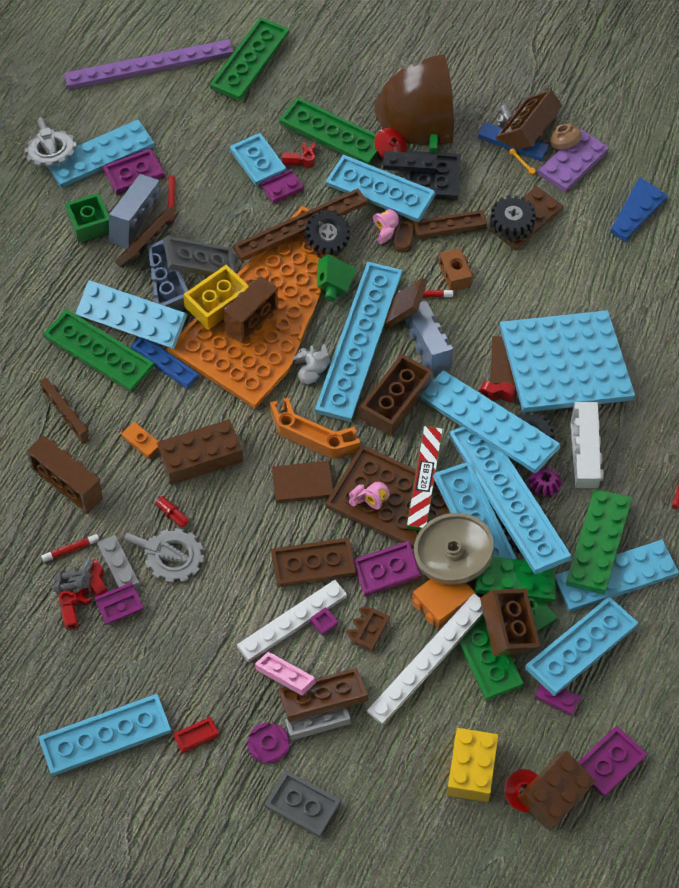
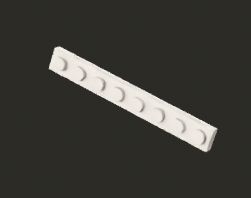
(426, 660)

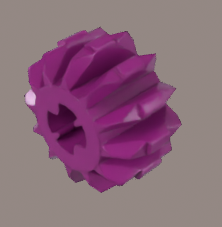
(545, 482)

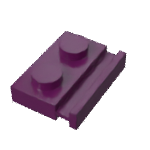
(282, 186)
(119, 603)

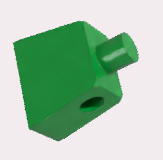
(334, 277)

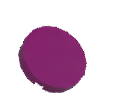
(268, 743)

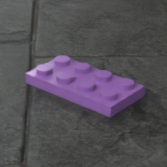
(572, 163)

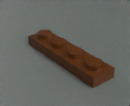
(450, 224)
(61, 405)

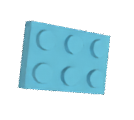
(257, 158)

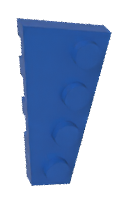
(638, 208)

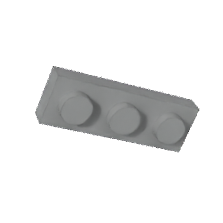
(117, 562)
(318, 723)

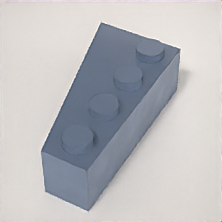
(132, 210)
(166, 282)
(429, 340)

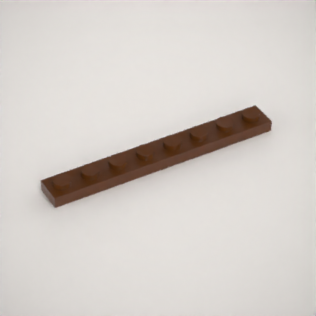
(296, 226)

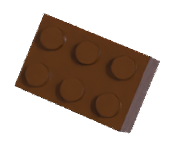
(251, 309)
(510, 622)
(556, 789)

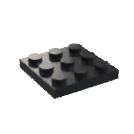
(445, 180)

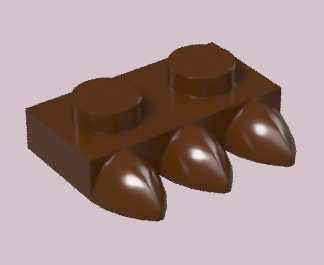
(369, 628)

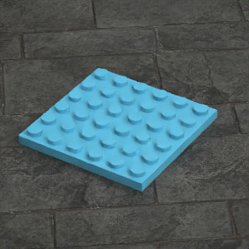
(566, 361)

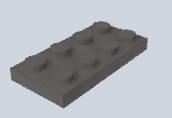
(197, 256)

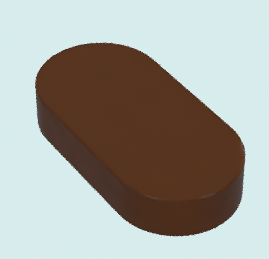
(403, 236)

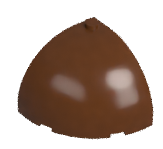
(419, 102)

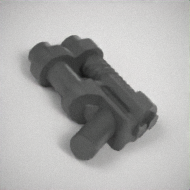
(77, 578)

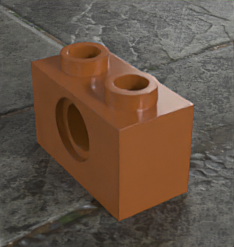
(453, 260)

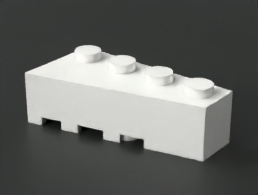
(586, 445)

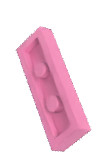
(285, 673)

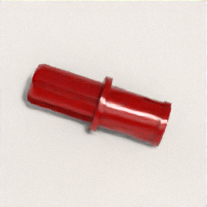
(172, 511)

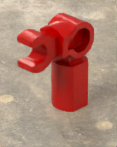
(307, 159)
(67, 601)

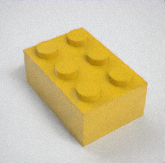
(212, 295)
(472, 765)

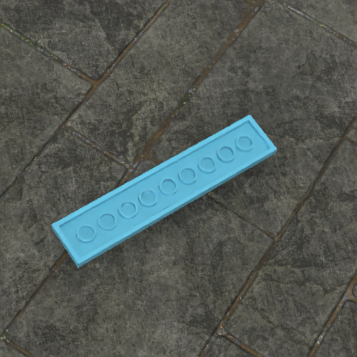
(358, 342)
(512, 502)

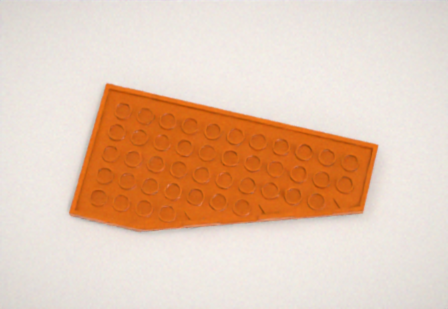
(267, 355)

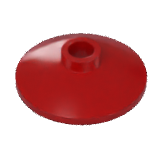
(384, 144)
(517, 780)

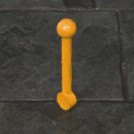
(531, 171)

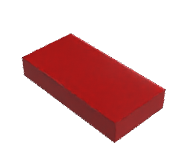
(196, 735)

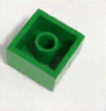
(88, 217)

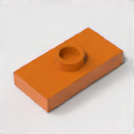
(140, 440)

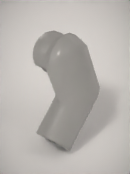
(506, 115)

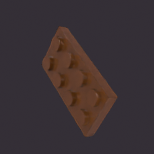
(546, 209)
(146, 237)
(313, 562)
(325, 695)

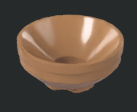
(565, 136)

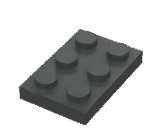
(302, 803)

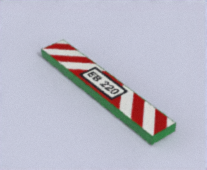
(424, 478)

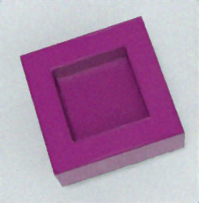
(323, 621)

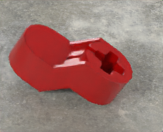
(500, 391)
(96, 584)

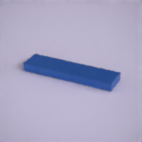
(489, 132)
(166, 362)

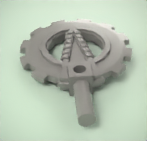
(48, 140)
(159, 549)

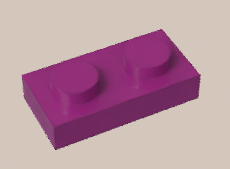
(564, 701)

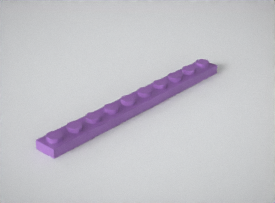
(148, 64)

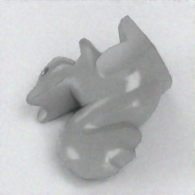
(316, 363)

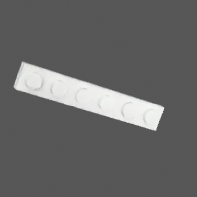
(290, 621)

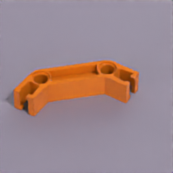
(312, 434)

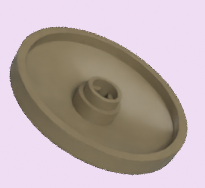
(454, 548)

